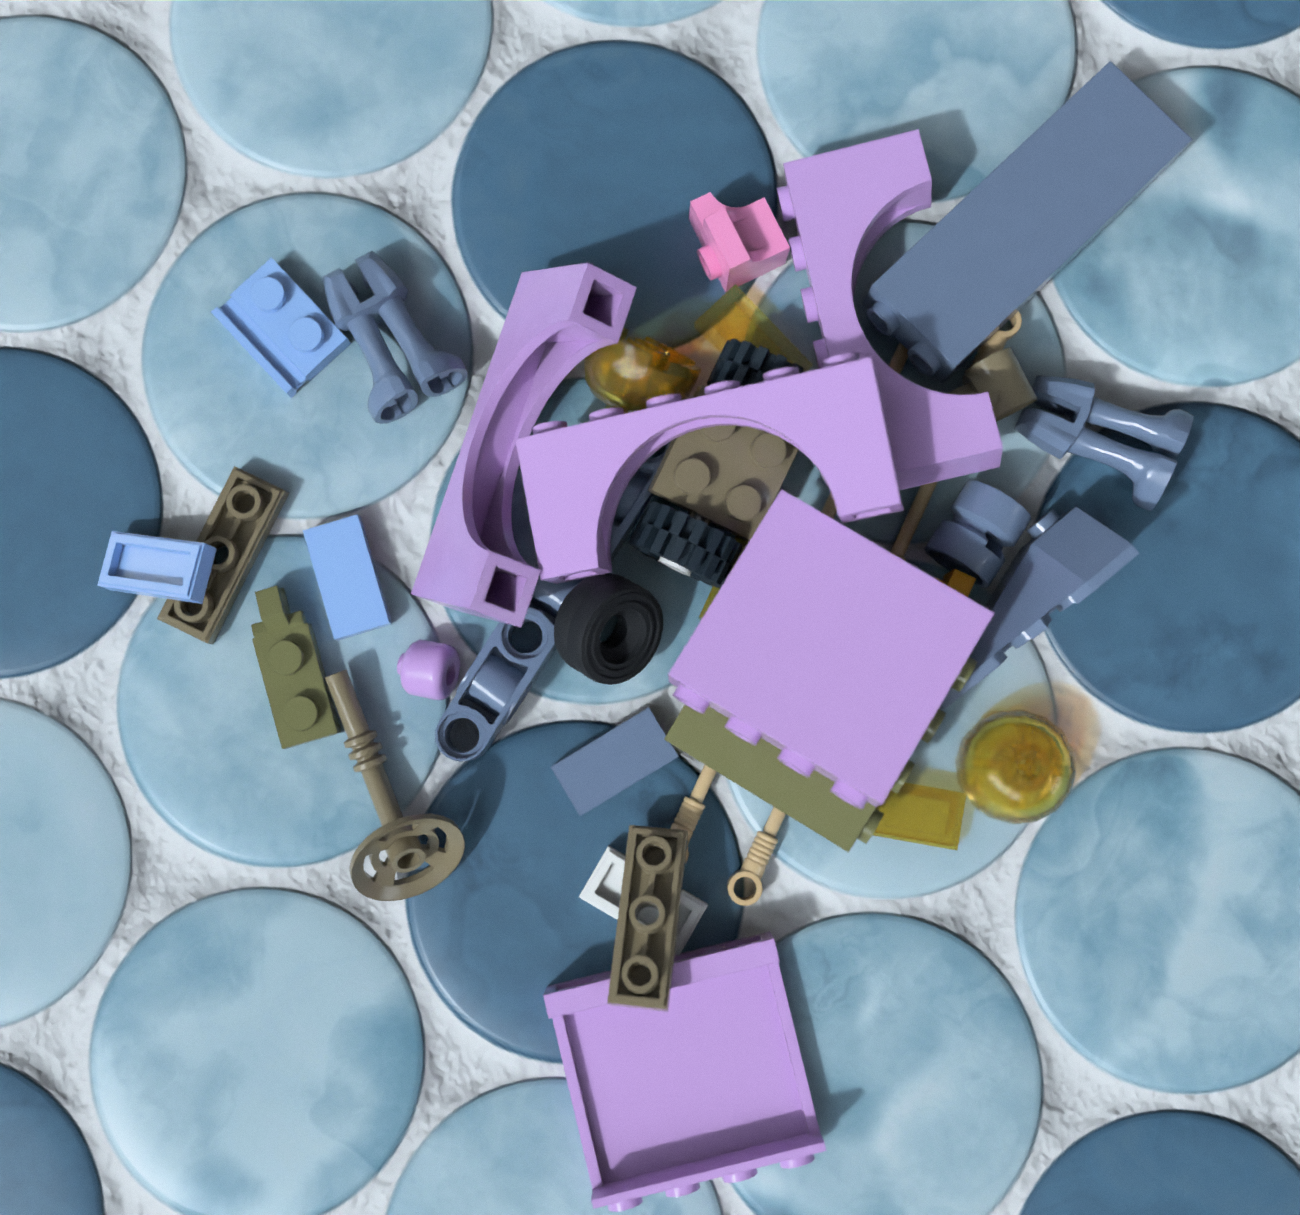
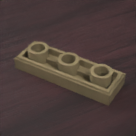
(242, 523)
(647, 952)

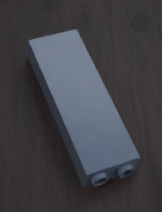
(1024, 223)

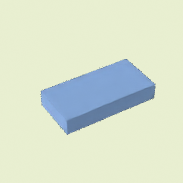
(157, 567)
(347, 577)

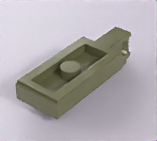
(292, 672)

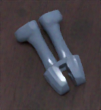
(391, 391)
(1078, 406)

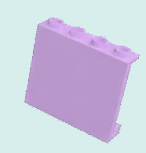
(828, 650)
(691, 1087)

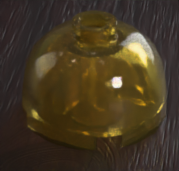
(637, 371)
(990, 766)

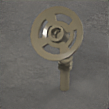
(396, 834)

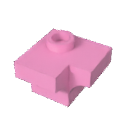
(737, 240)

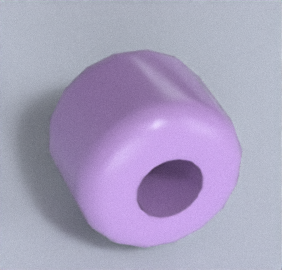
(429, 669)

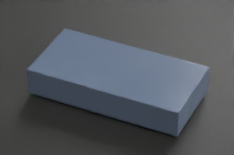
(614, 761)

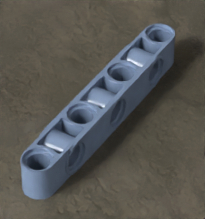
(504, 676)

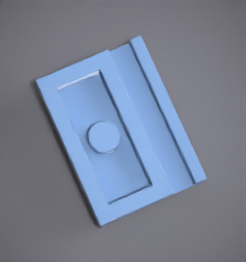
(281, 327)

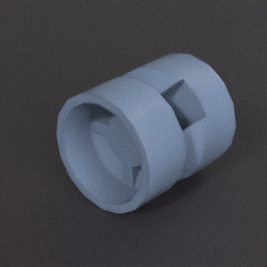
(980, 529)

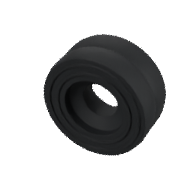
(584, 617)

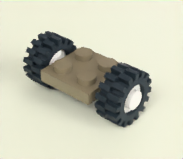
(719, 478)

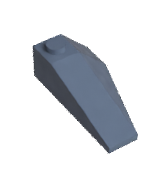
(1051, 572)

